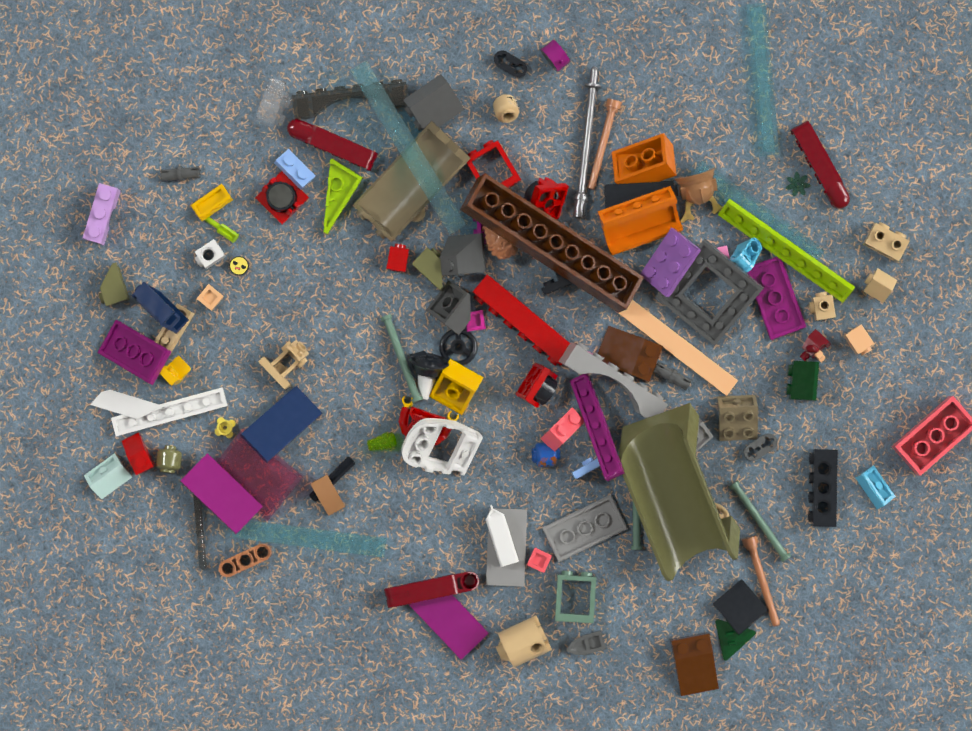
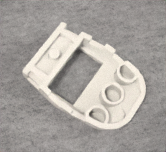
(423, 437)

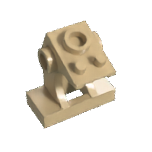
(278, 370)

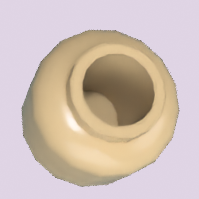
(506, 108)

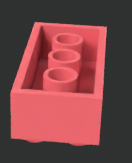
(934, 435)

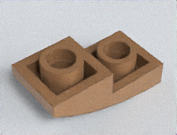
(327, 495)

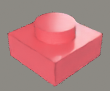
(539, 560)

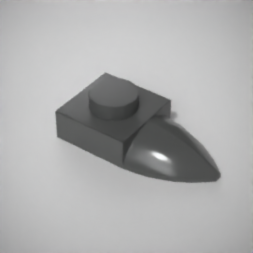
(587, 644)

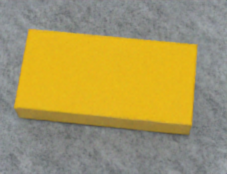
(211, 202)

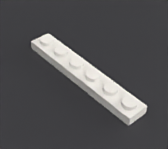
(172, 411)

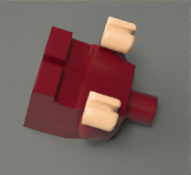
(814, 345)

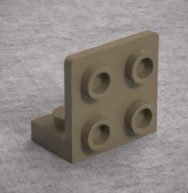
(738, 417)

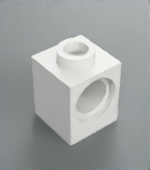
(218, 254)

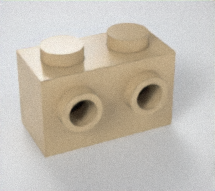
(886, 242)

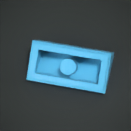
(875, 487)

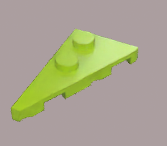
(341, 187)

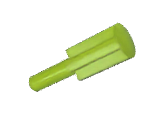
(223, 230)

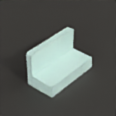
(107, 476)

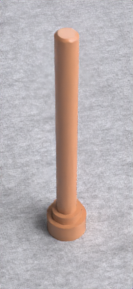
(612, 108)
(751, 545)

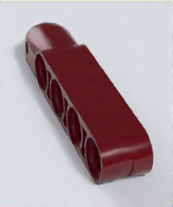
(332, 143)
(822, 165)
(431, 588)

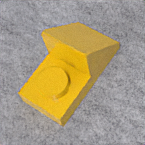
(175, 371)

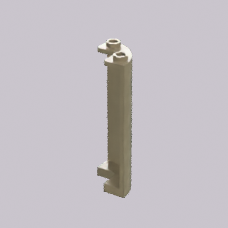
(396, 193)

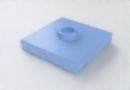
(588, 465)

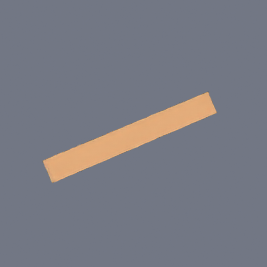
(679, 347)

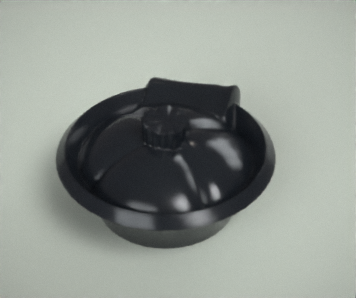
(428, 364)

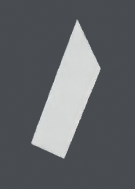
(124, 404)

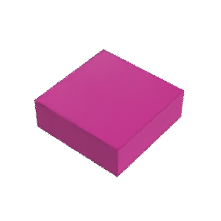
(477, 321)

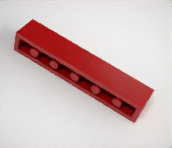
(521, 318)

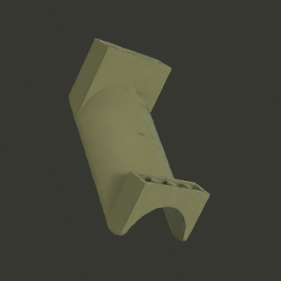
(672, 490)

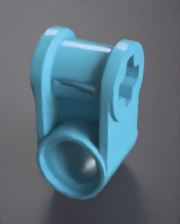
(747, 254)

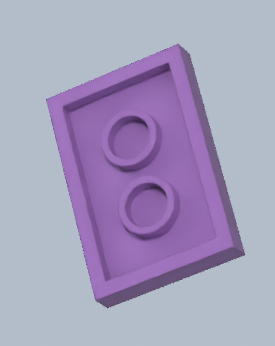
(670, 262)

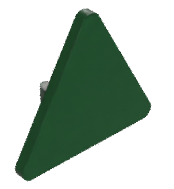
(730, 640)

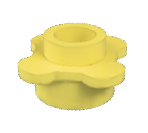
(221, 423)

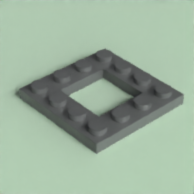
(745, 292)

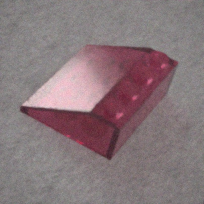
(266, 482)

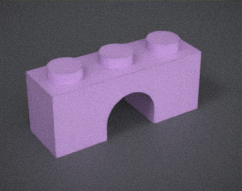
(101, 210)

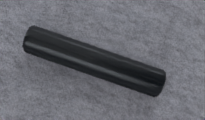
(342, 469)

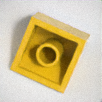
(456, 387)

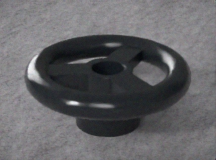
(471, 354)

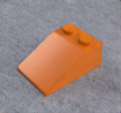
(645, 161)

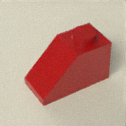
(138, 454)

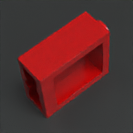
(489, 146)

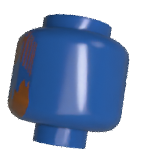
(544, 456)

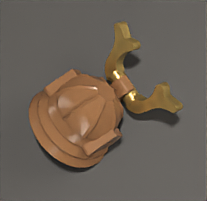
(698, 190)

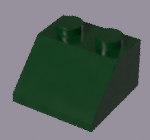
(803, 380)

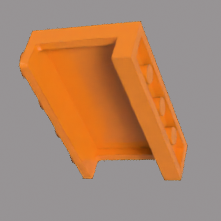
(640, 220)

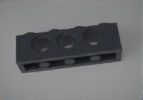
(829, 517)

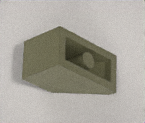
(429, 266)
(113, 287)

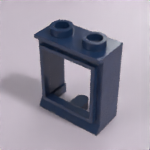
(160, 307)

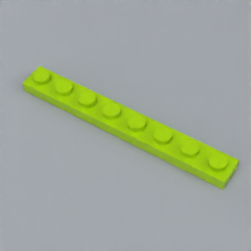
(786, 250)

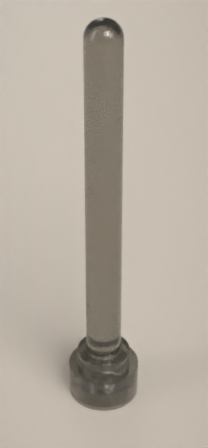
(200, 533)

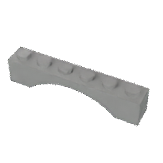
(583, 362)

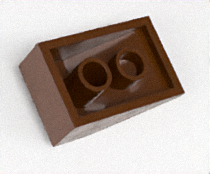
(630, 353)
(694, 663)

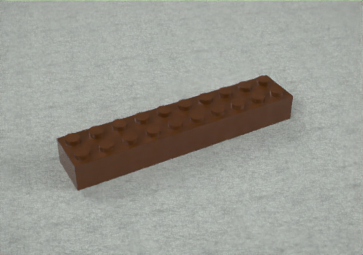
(551, 243)

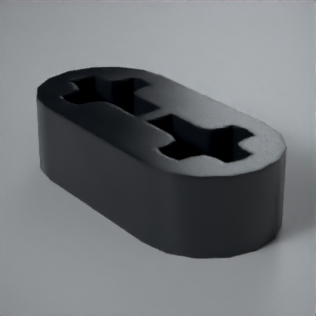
(513, 60)

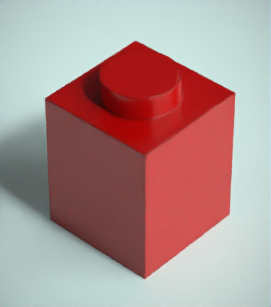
(398, 258)

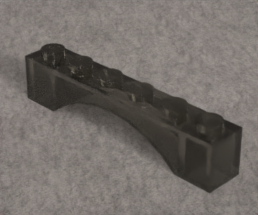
(309, 105)

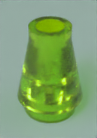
(382, 442)

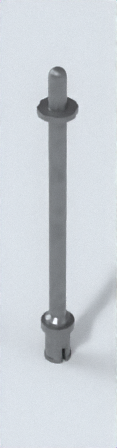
(580, 197)

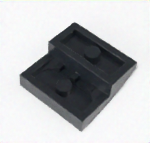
(740, 607)

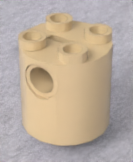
(523, 642)

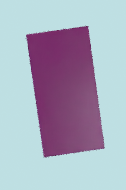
(777, 299)
(134, 352)
(221, 493)
(451, 623)

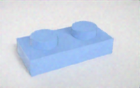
(294, 169)

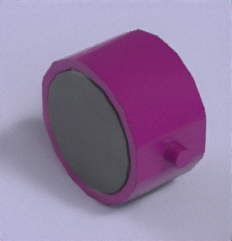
(555, 55)

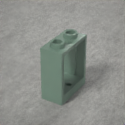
(573, 617)

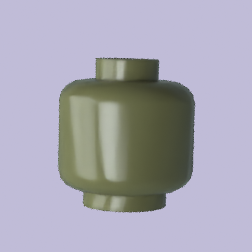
(168, 459)

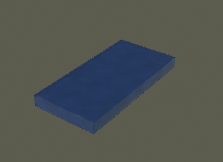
(281, 424)

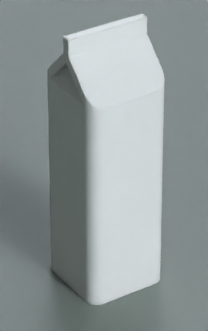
(501, 537)

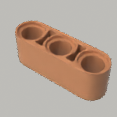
(235, 561)

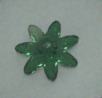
(795, 187)

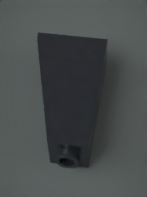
(621, 193)

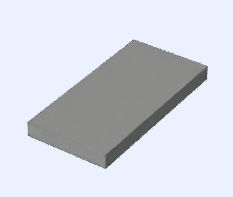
(584, 528)
(513, 573)

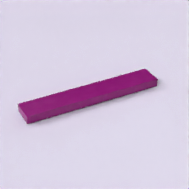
(597, 427)

